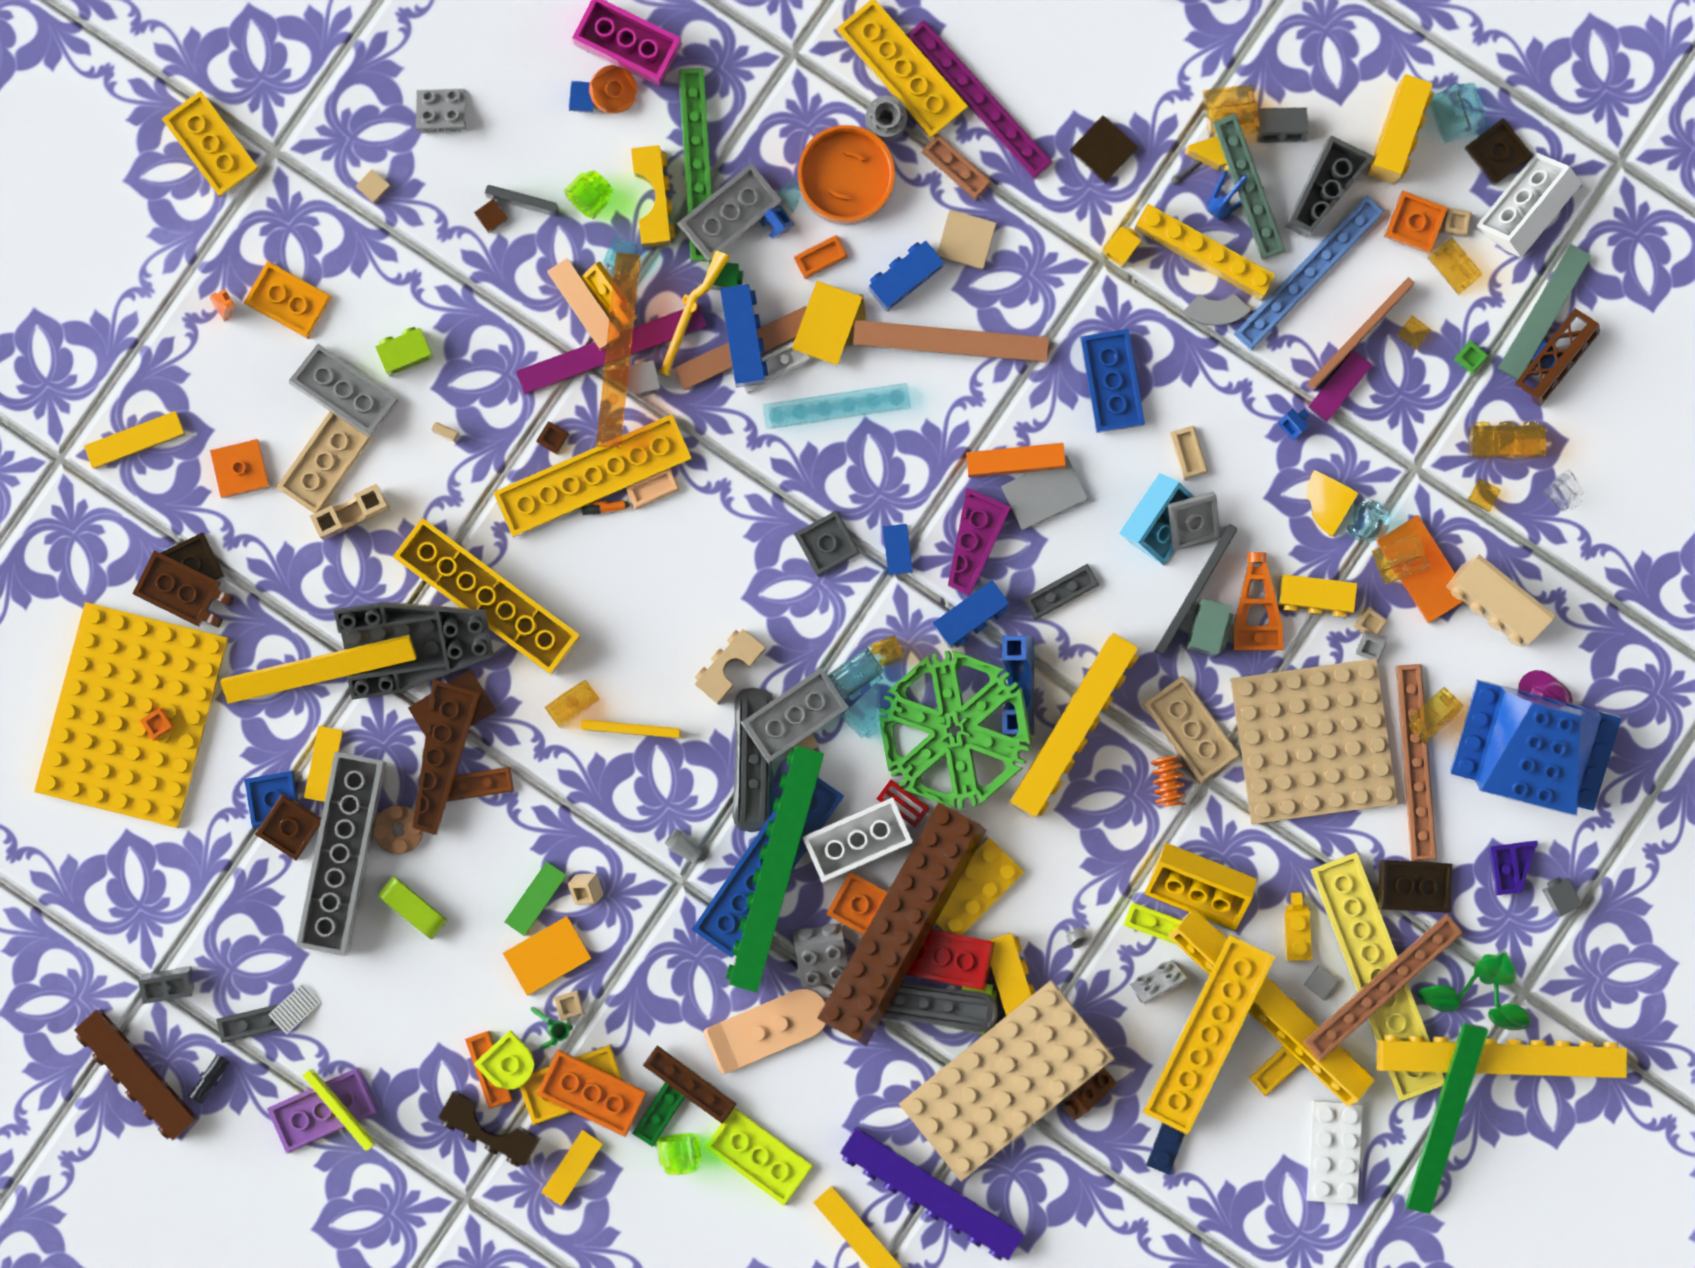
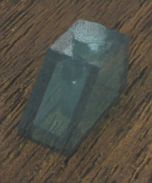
(864, 713)

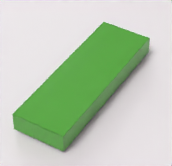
(535, 898)

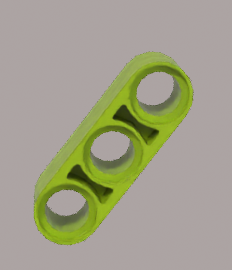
(412, 907)

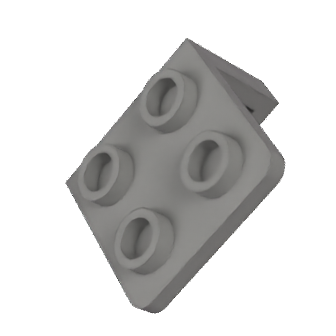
(820, 954)

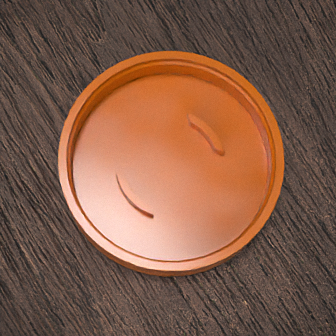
(846, 174)

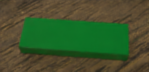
(658, 1114)

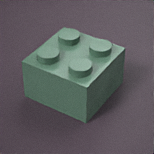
(1209, 628)

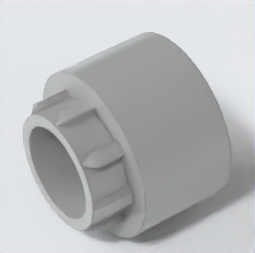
(891, 106)

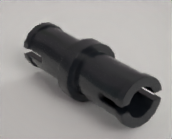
(208, 1078)

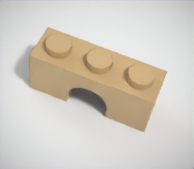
(342, 517)
(741, 648)

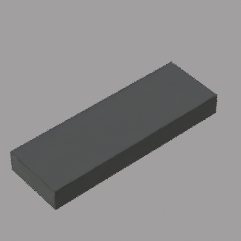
(521, 200)
(1061, 591)
(246, 1024)

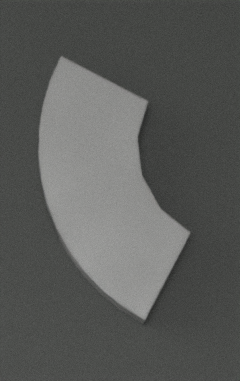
(1216, 312)

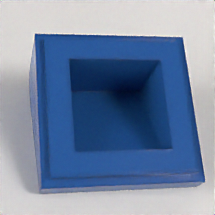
(580, 97)

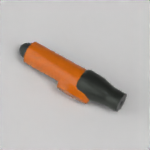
(604, 507)

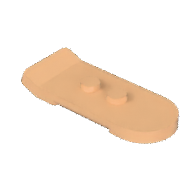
(765, 1029)

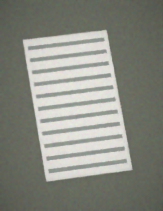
(294, 1008)

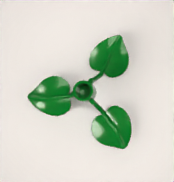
(1490, 970)

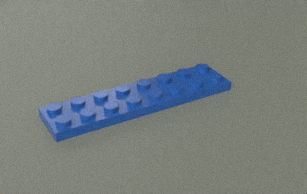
(723, 915)

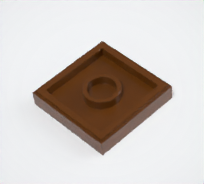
(289, 826)

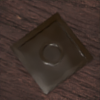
(1103, 149)
(1498, 151)
(197, 555)

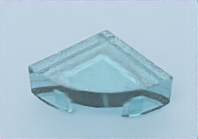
(790, 195)

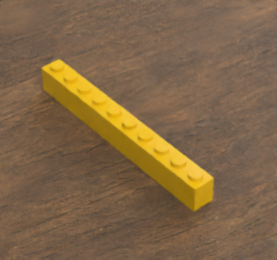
(1277, 1014)
(1506, 1058)

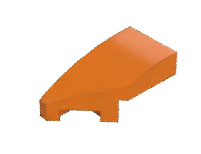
(223, 304)

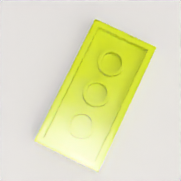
(759, 1156)

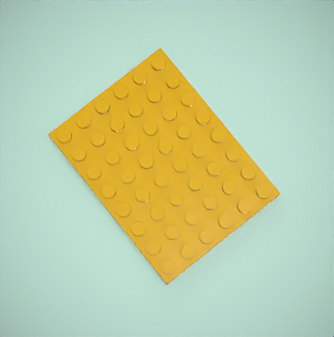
(115, 678)

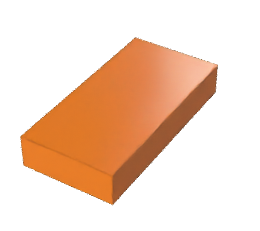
(820, 256)

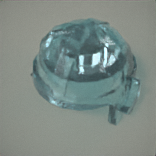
(1369, 521)

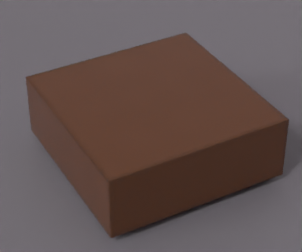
(491, 216)
(552, 437)

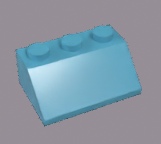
(1149, 523)

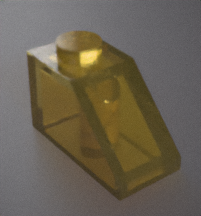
(572, 703)

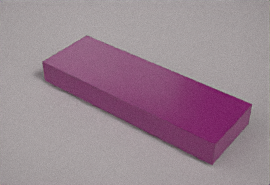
(1340, 386)

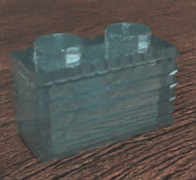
(856, 674)

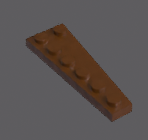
(446, 735)

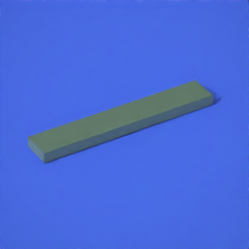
(1251, 192)
(1544, 312)

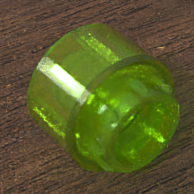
(589, 193)
(679, 1153)

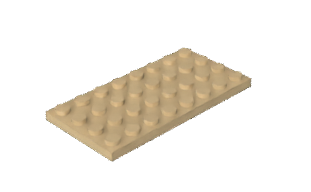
(1006, 1080)

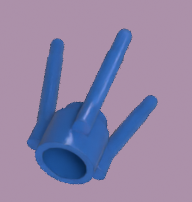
(1220, 207)

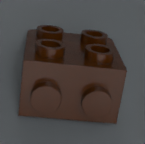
(1088, 1094)

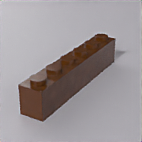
(135, 1074)

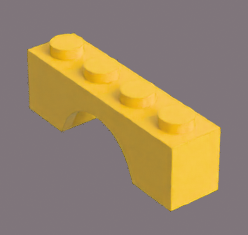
(655, 226)

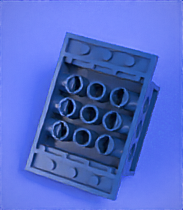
(1535, 748)

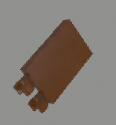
(180, 590)

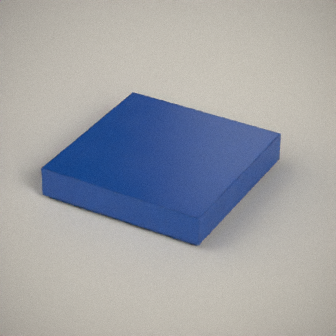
(264, 792)

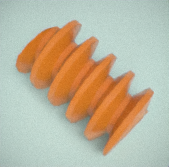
(1168, 781)

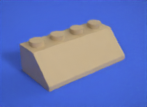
(1500, 601)

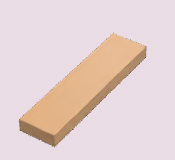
(581, 301)

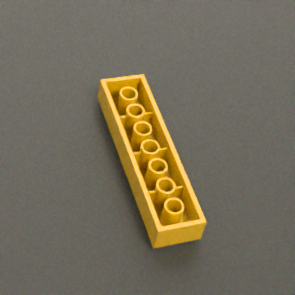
(477, 586)
(1073, 725)

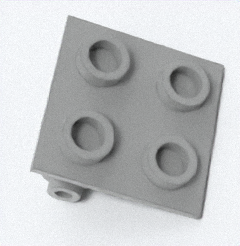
(440, 110)
(1157, 982)

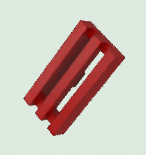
(919, 815)

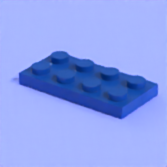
(1112, 380)

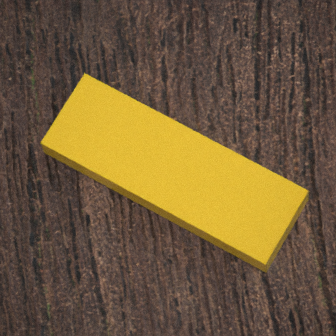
(326, 744)
(572, 1167)

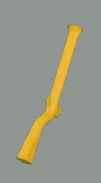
(717, 264)

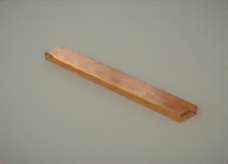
(618, 350)

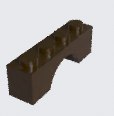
(461, 1114)

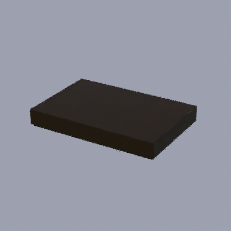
(1415, 886)

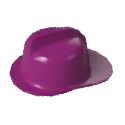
(1544, 684)

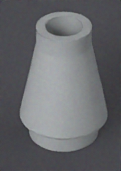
(682, 845)

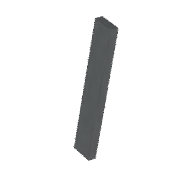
(1195, 590)

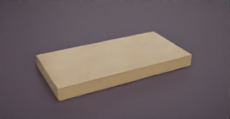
(323, 463)
(1191, 729)

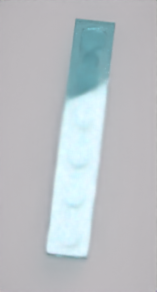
(836, 406)

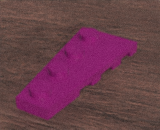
(977, 533)

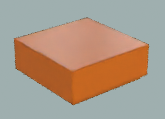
(157, 724)

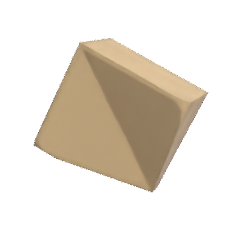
(585, 888)

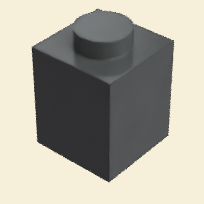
(1561, 896)

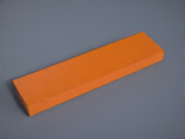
(1015, 460)

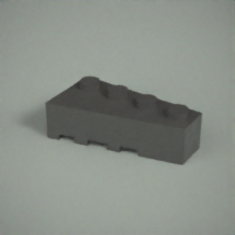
(1330, 178)

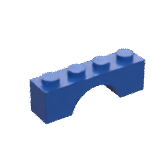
(1019, 661)

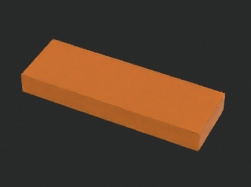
(478, 1046)

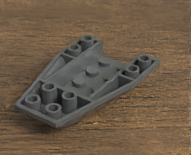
(441, 636)

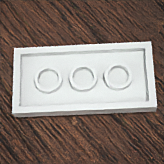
(1334, 1152)

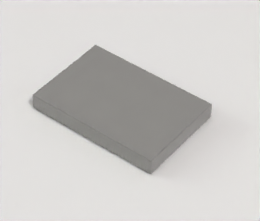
(1043, 494)

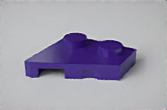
(1510, 866)

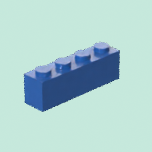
(742, 335)

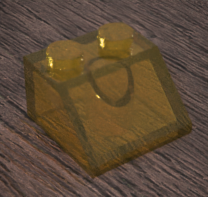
(1231, 100)

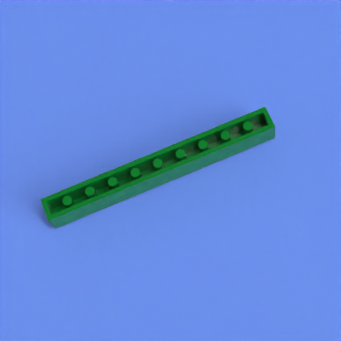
(776, 868)

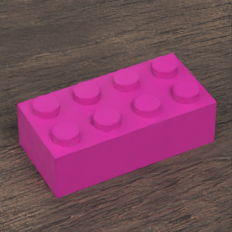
(627, 41)

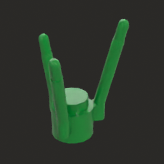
(556, 1029)

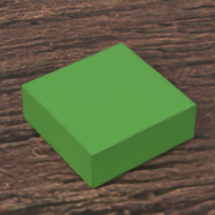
(1470, 357)

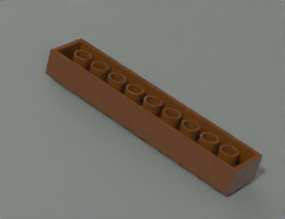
(902, 924)

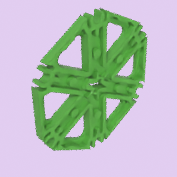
(934, 722)

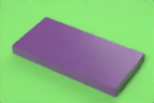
(308, 1118)

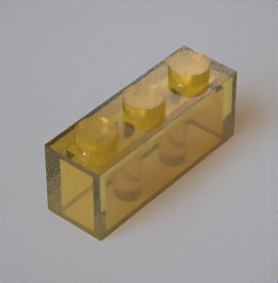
(1506, 440)

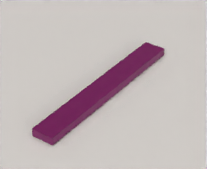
(980, 100)
(590, 357)

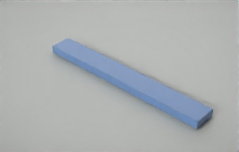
(1309, 273)

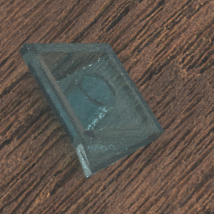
(1459, 112)

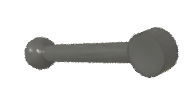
(1176, 179)

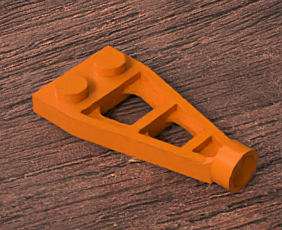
(1257, 637)

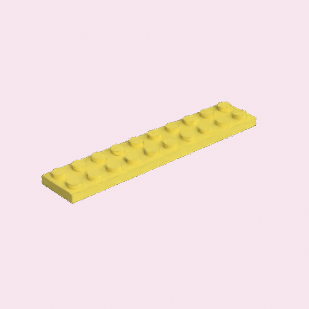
(1366, 953)

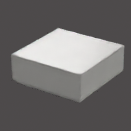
(1371, 645)
(1321, 982)

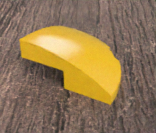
(1329, 501)

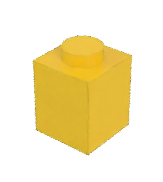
(1122, 246)

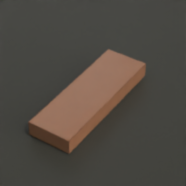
(956, 167)

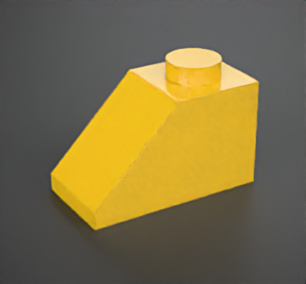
(1208, 153)

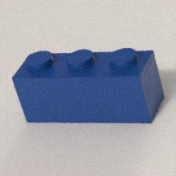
(905, 275)
(971, 615)

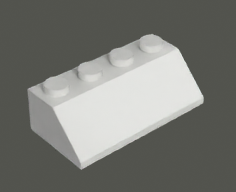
(1529, 204)
(857, 839)

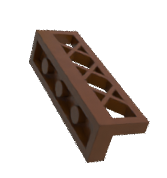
(1565, 362)

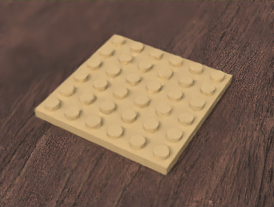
(1313, 741)

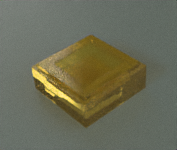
(1413, 332)
(1484, 495)

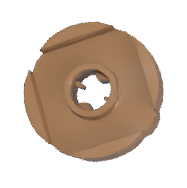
(384, 832)

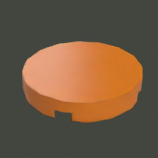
(613, 89)

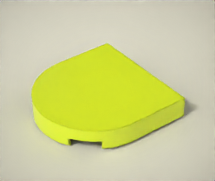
(507, 1062)

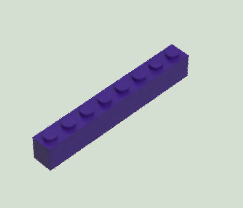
(931, 1193)

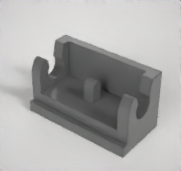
(1282, 125)
(166, 985)

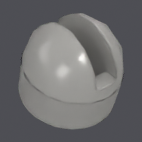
(1076, 938)

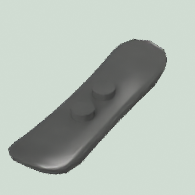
(752, 773)
(943, 1007)

